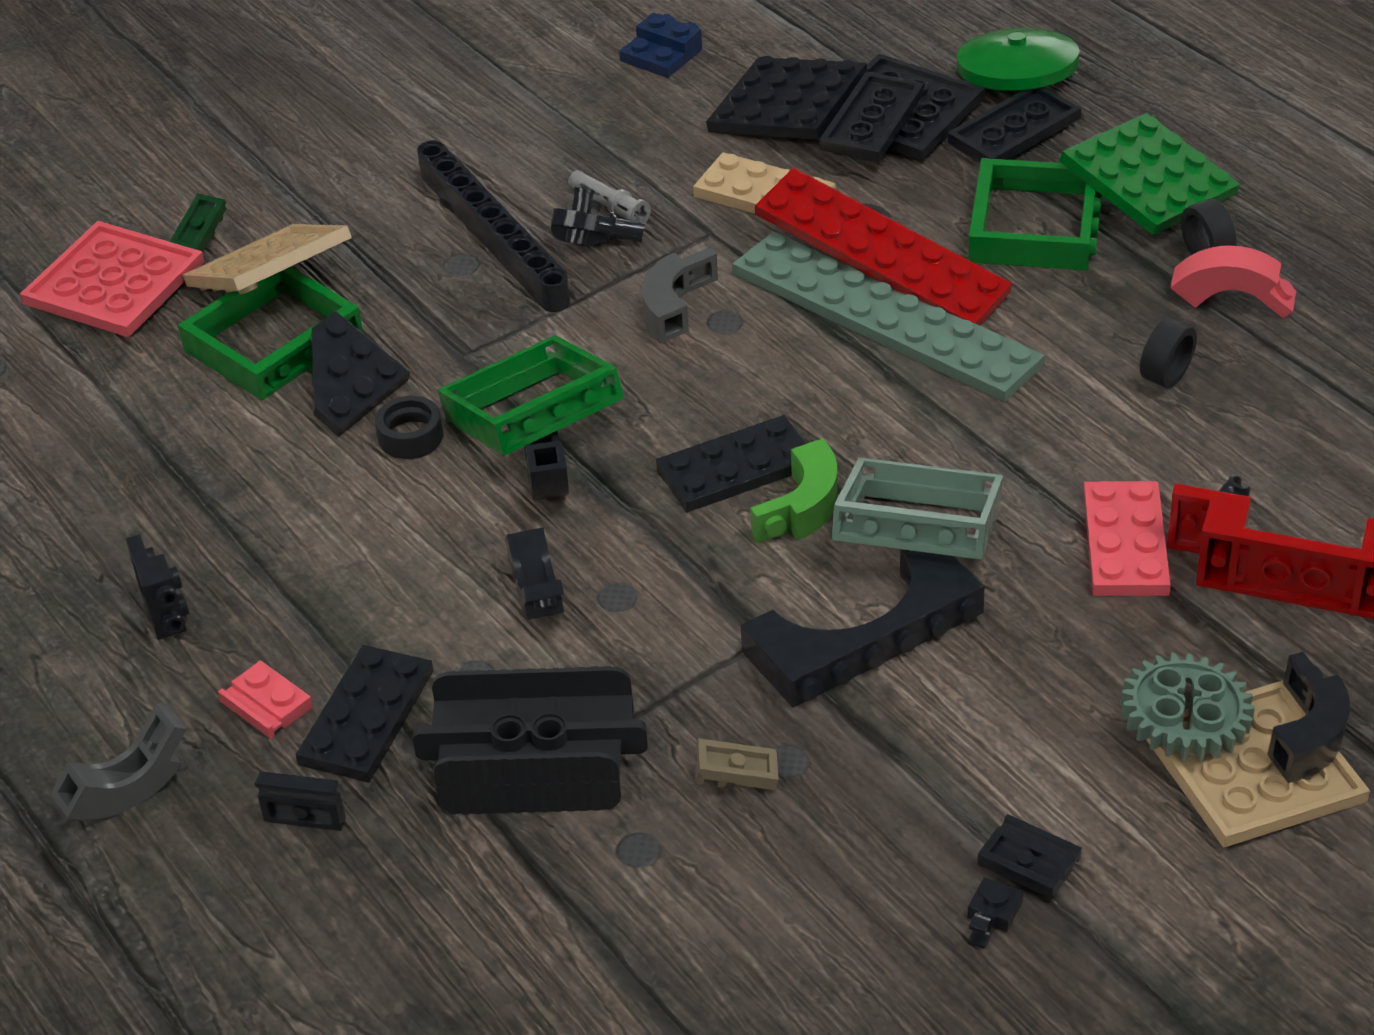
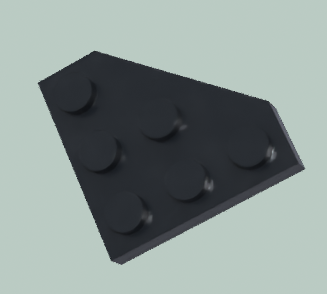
(349, 373)

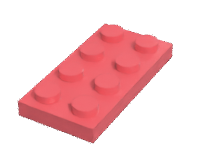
(1126, 539)

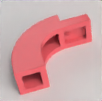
(1233, 269)

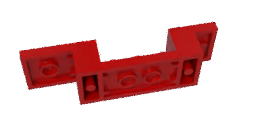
(1268, 562)

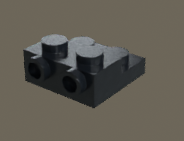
(158, 589)

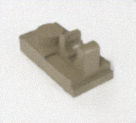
(736, 764)

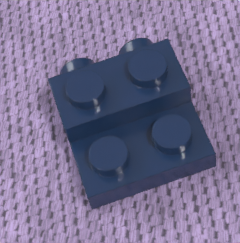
(662, 45)

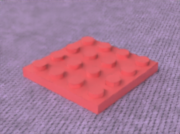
(112, 278)

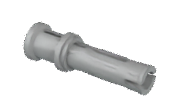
(616, 200)

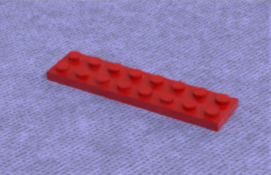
(881, 247)

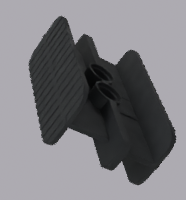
(530, 739)

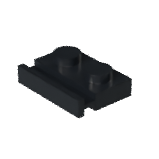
(300, 801)
(1029, 856)

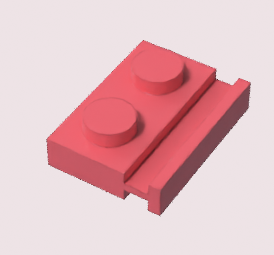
(265, 699)

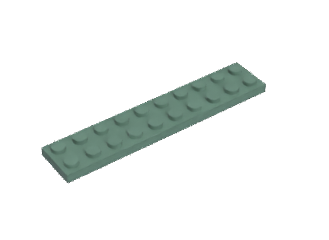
(889, 317)

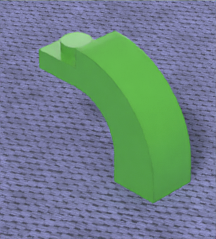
(809, 504)

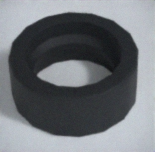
(1207, 226)
(1168, 352)
(414, 443)

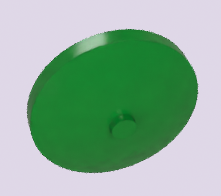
(1018, 59)

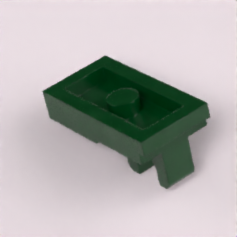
(199, 222)

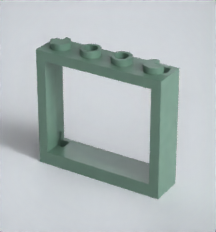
(917, 528)

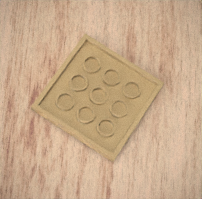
(265, 257)
(1245, 792)

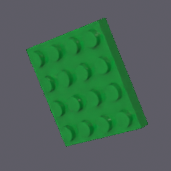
(1148, 172)

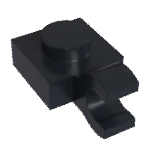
(992, 908)

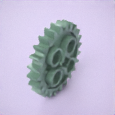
(1217, 706)

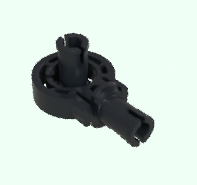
(588, 229)

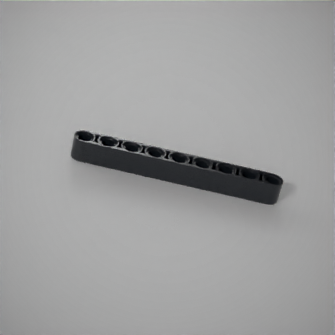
(494, 226)

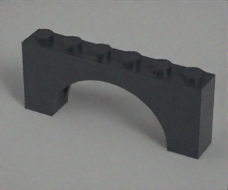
(811, 661)

